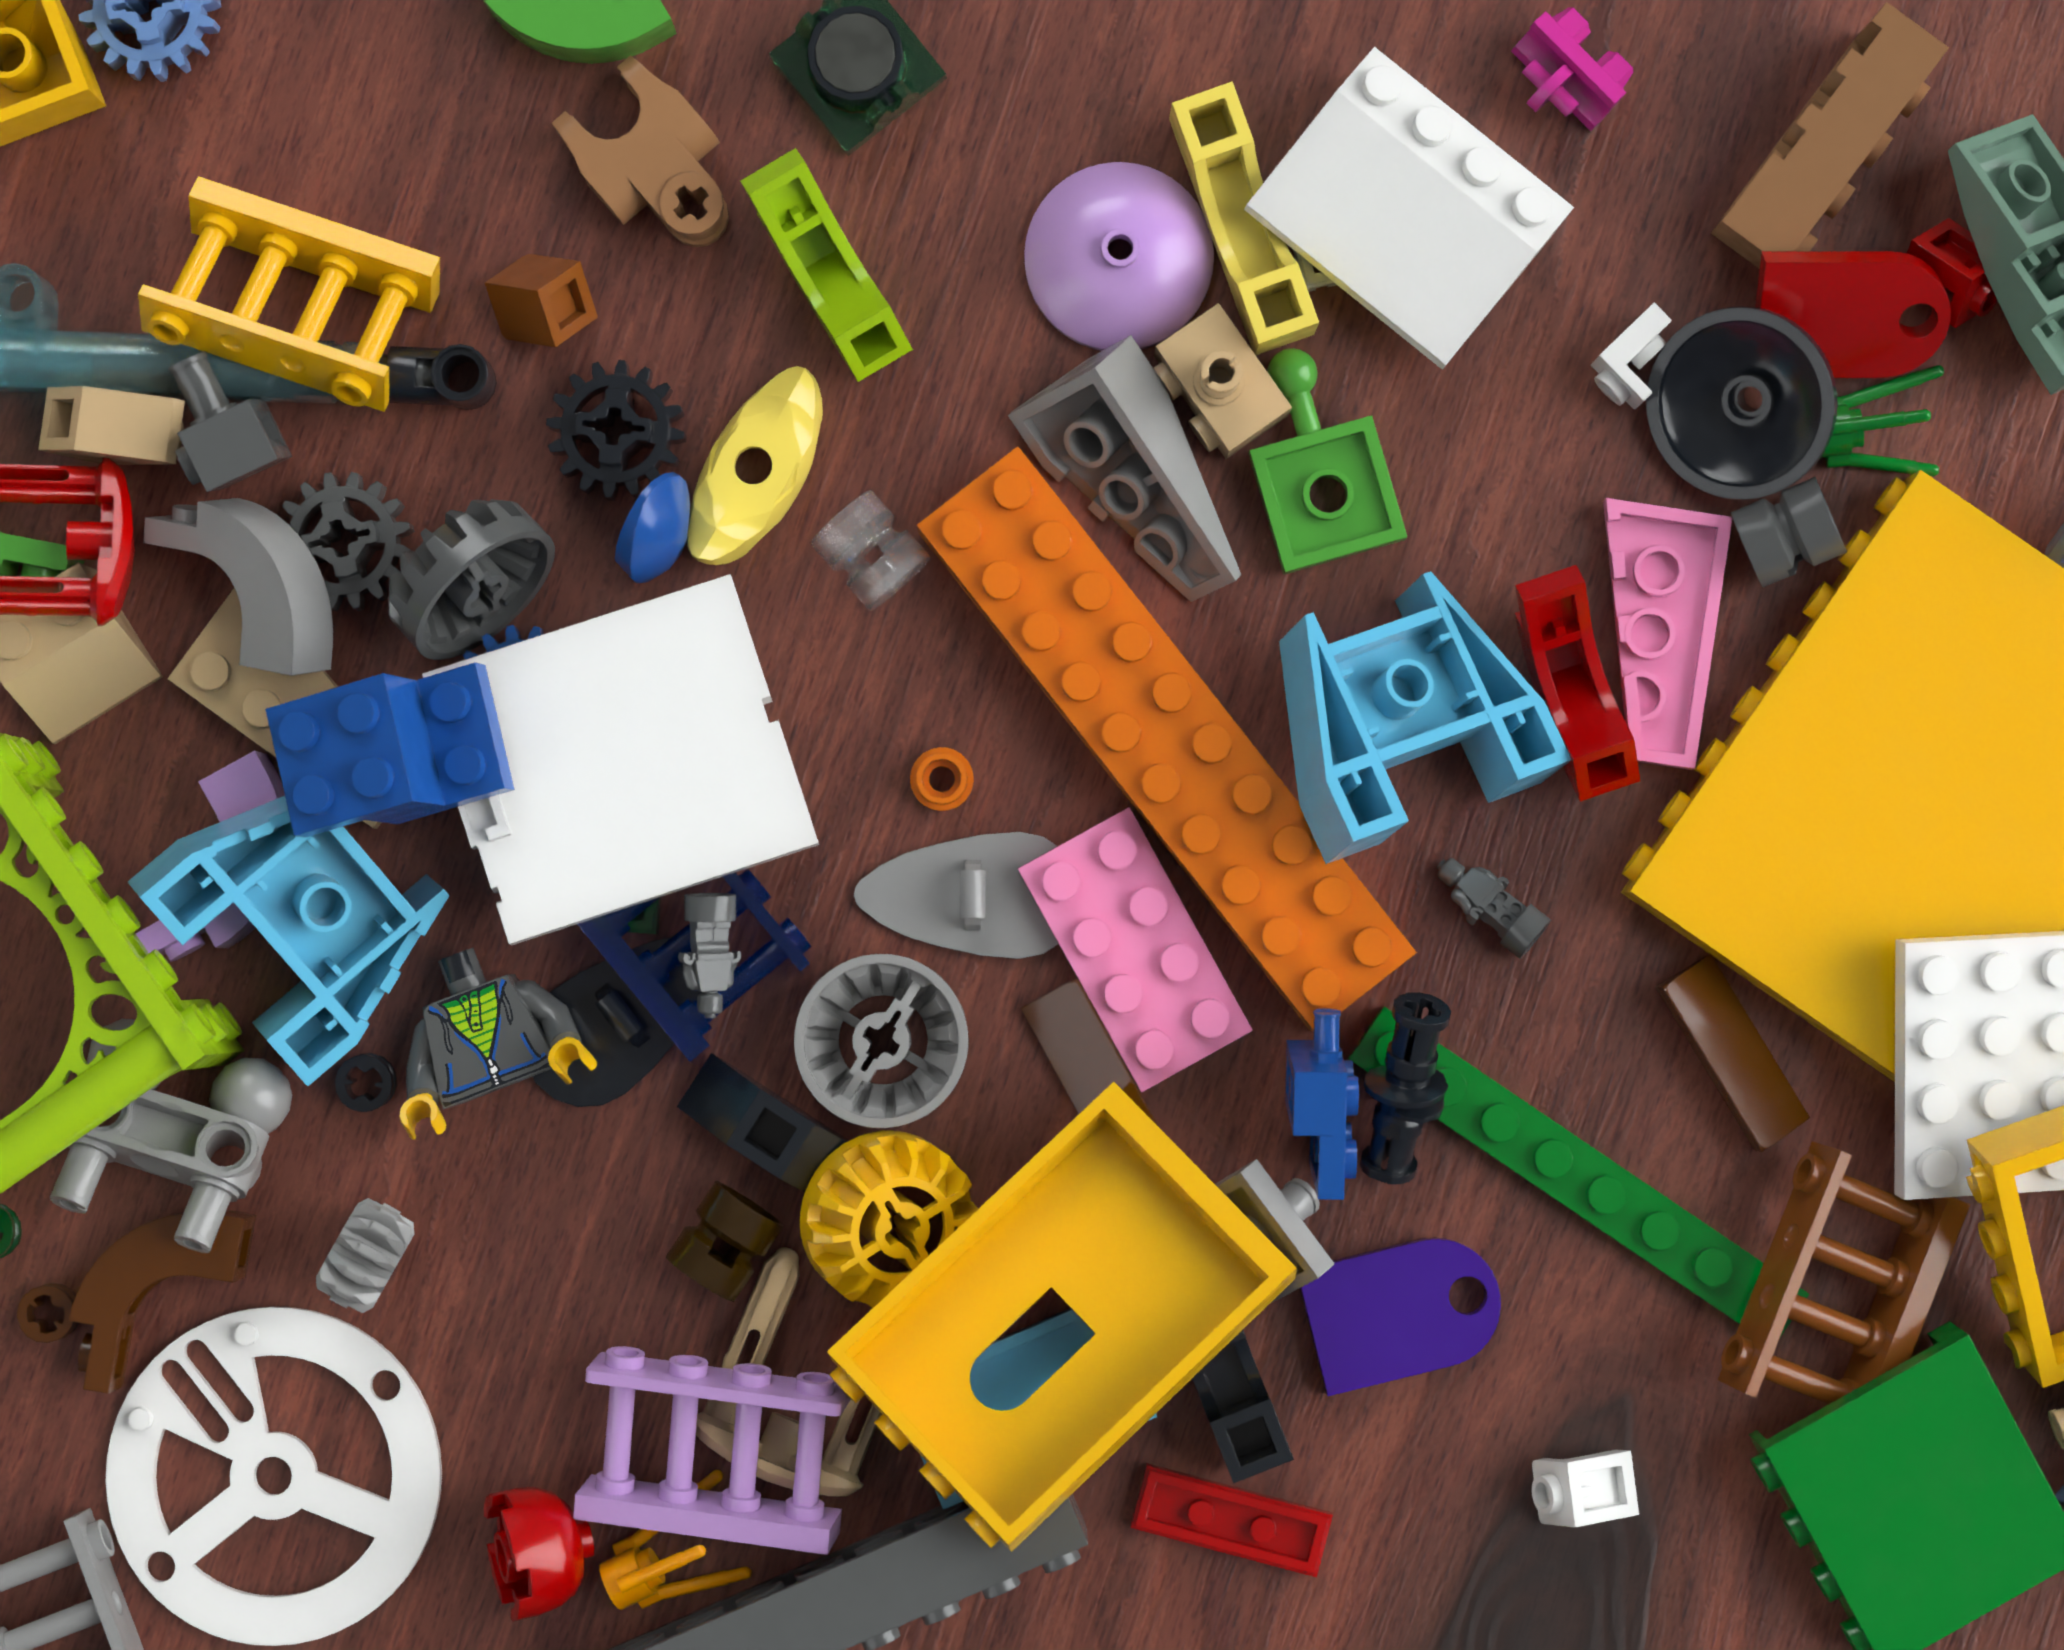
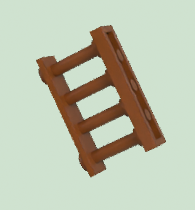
(1903, 1282)

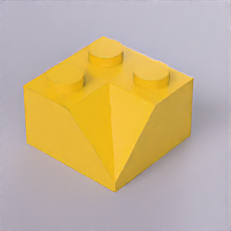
(41, 69)

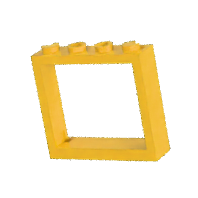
(1996, 1161)

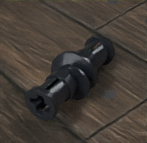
(1406, 1088)

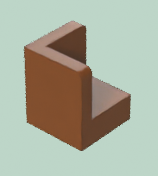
(541, 300)

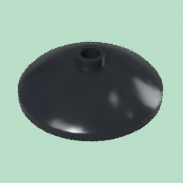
(1702, 412)

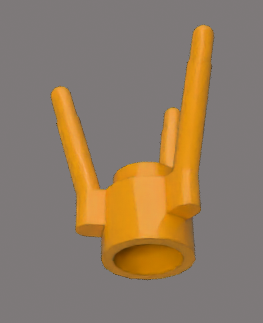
(636, 1574)

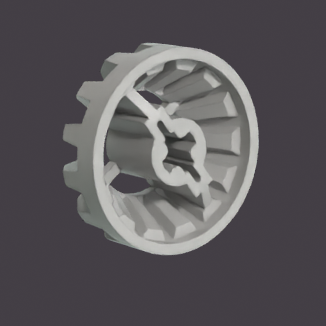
(848, 1090)

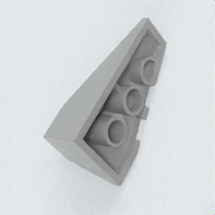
(1126, 450)

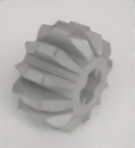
(365, 1255)

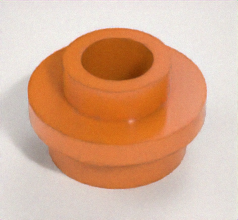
(935, 759)

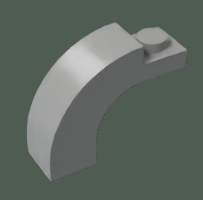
(273, 572)

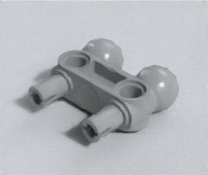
(179, 1139)

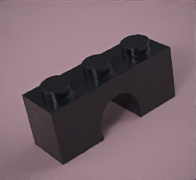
(1241, 1412)

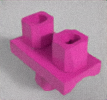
(1567, 72)

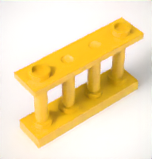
(306, 242)

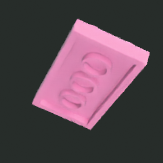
(1135, 949)

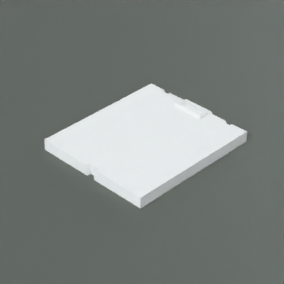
(633, 762)

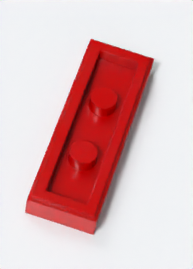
(1231, 1520)

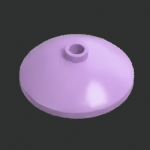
(1106, 298)

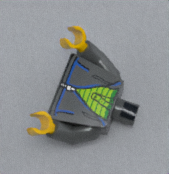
(484, 1040)

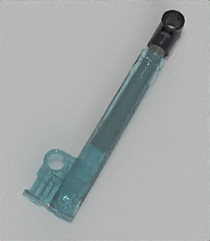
(41, 357)

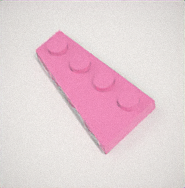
(1666, 610)

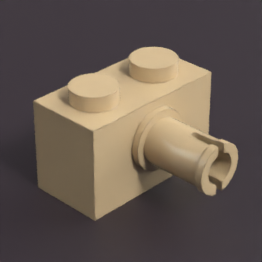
(1220, 382)

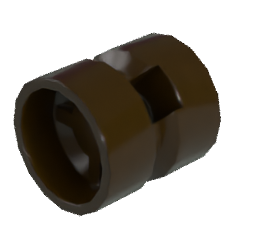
(736, 1221)

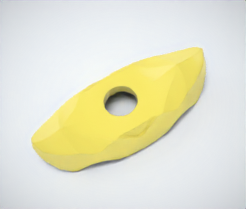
(735, 515)

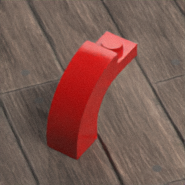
(1571, 680)

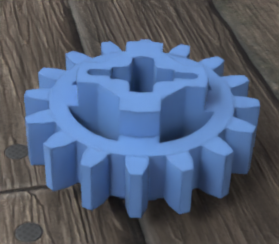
(154, 35)

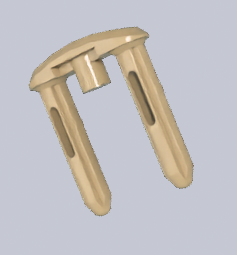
(779, 1440)

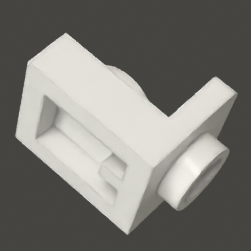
(1635, 344)
(1585, 1489)

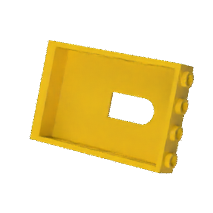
(1130, 1246)

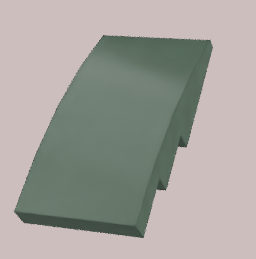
(2015, 213)

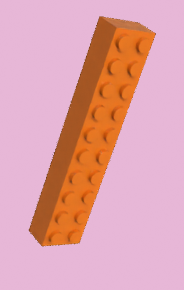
(1163, 738)

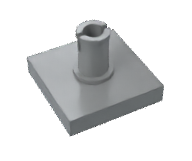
(1280, 1218)

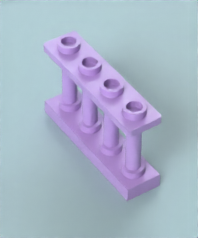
(676, 1502)

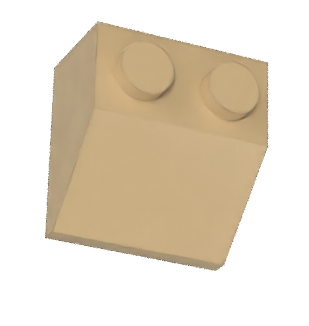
(70, 667)

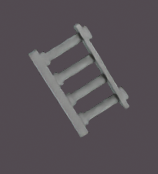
(91, 1547)

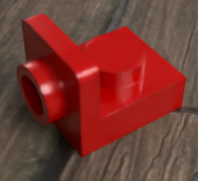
(1956, 261)

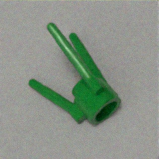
(1851, 426)

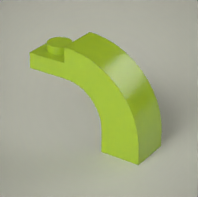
(825, 265)

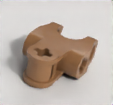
(653, 161)

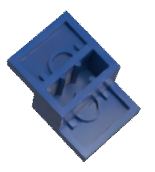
(389, 749)

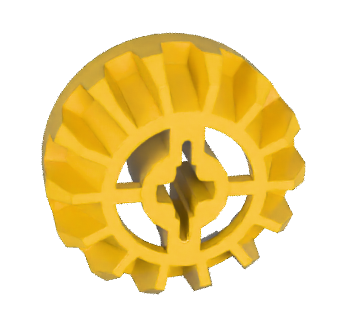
(851, 1197)

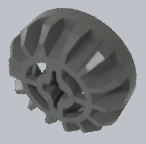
(469, 577)

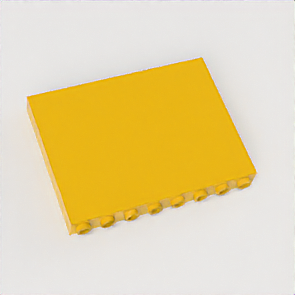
(1881, 774)

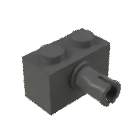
(225, 438)

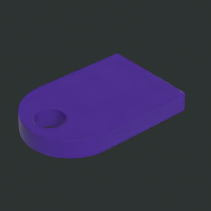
(1392, 1313)

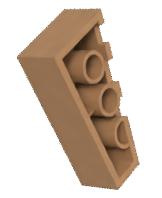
(1832, 137)

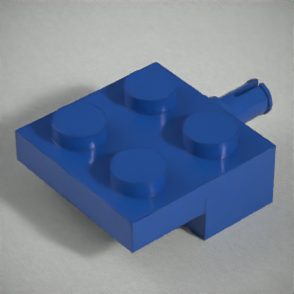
(1318, 1099)

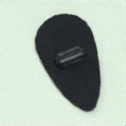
(614, 1030)

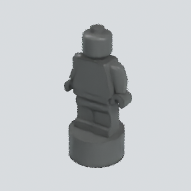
(1484, 898)
(710, 962)

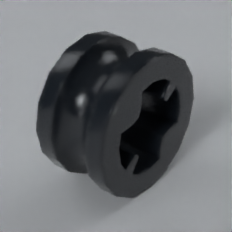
(365, 1063)

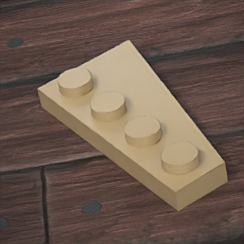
(235, 691)

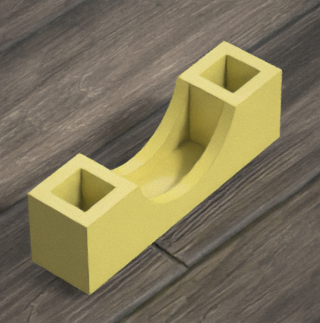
(1254, 260)

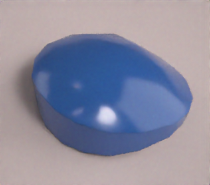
(655, 529)

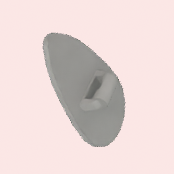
(963, 896)

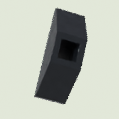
(758, 1122)

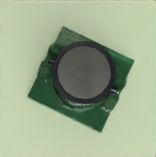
(857, 66)

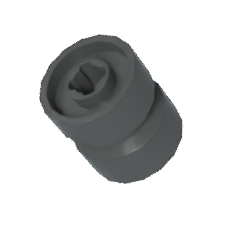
(1788, 532)

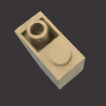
(112, 425)

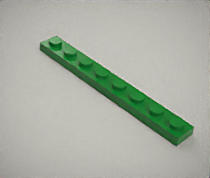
(1583, 1179)

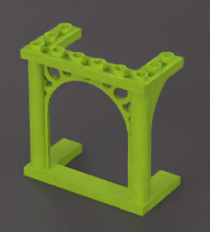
(167, 1030)

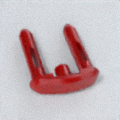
(106, 541)

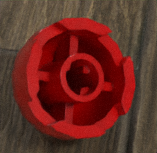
(536, 1550)

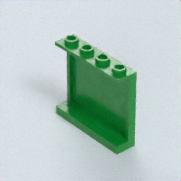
(1916, 1498)

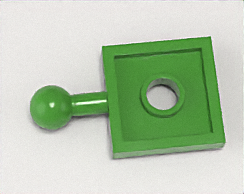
(1341, 452)

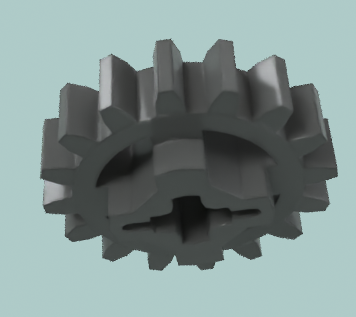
(338, 514)

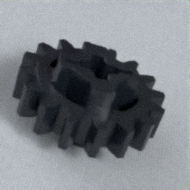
(618, 402)

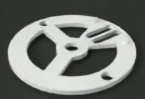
(397, 1524)

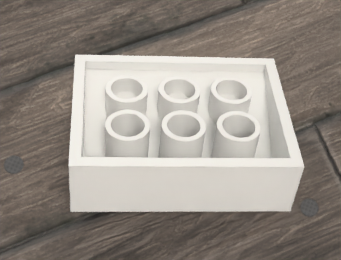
(1408, 207)

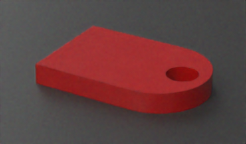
(1855, 306)

